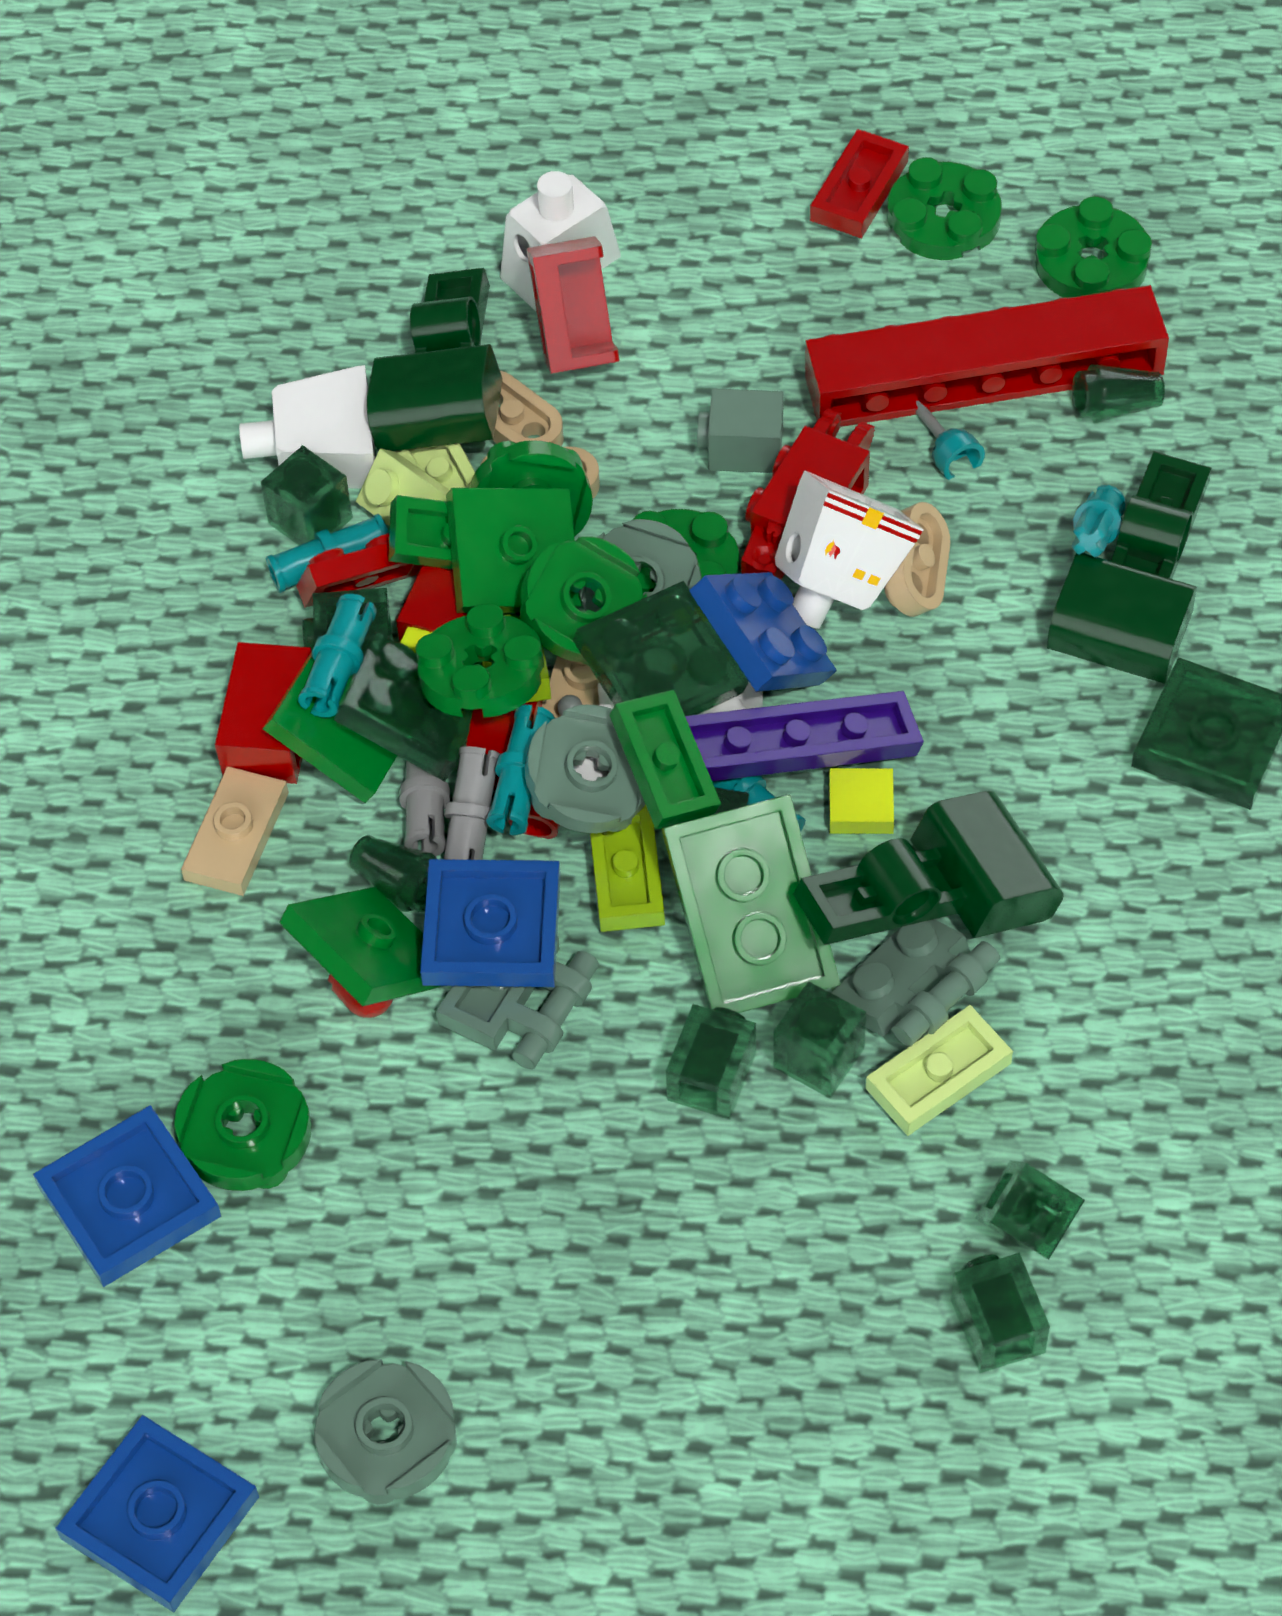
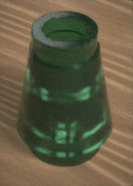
(1115, 392)
(394, 870)

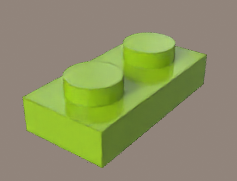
(628, 876)

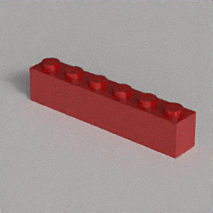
(983, 355)

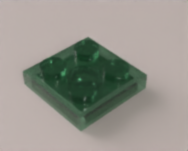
(661, 648)
(390, 710)
(1212, 733)

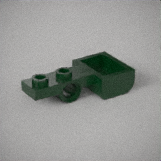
(450, 383)
(1131, 607)
(965, 864)

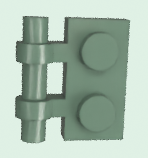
(917, 979)
(490, 1011)

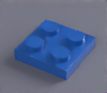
(763, 630)
(491, 923)
(127, 1195)
(157, 1513)

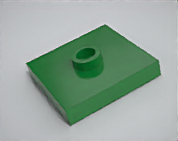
(498, 539)
(328, 745)
(360, 943)

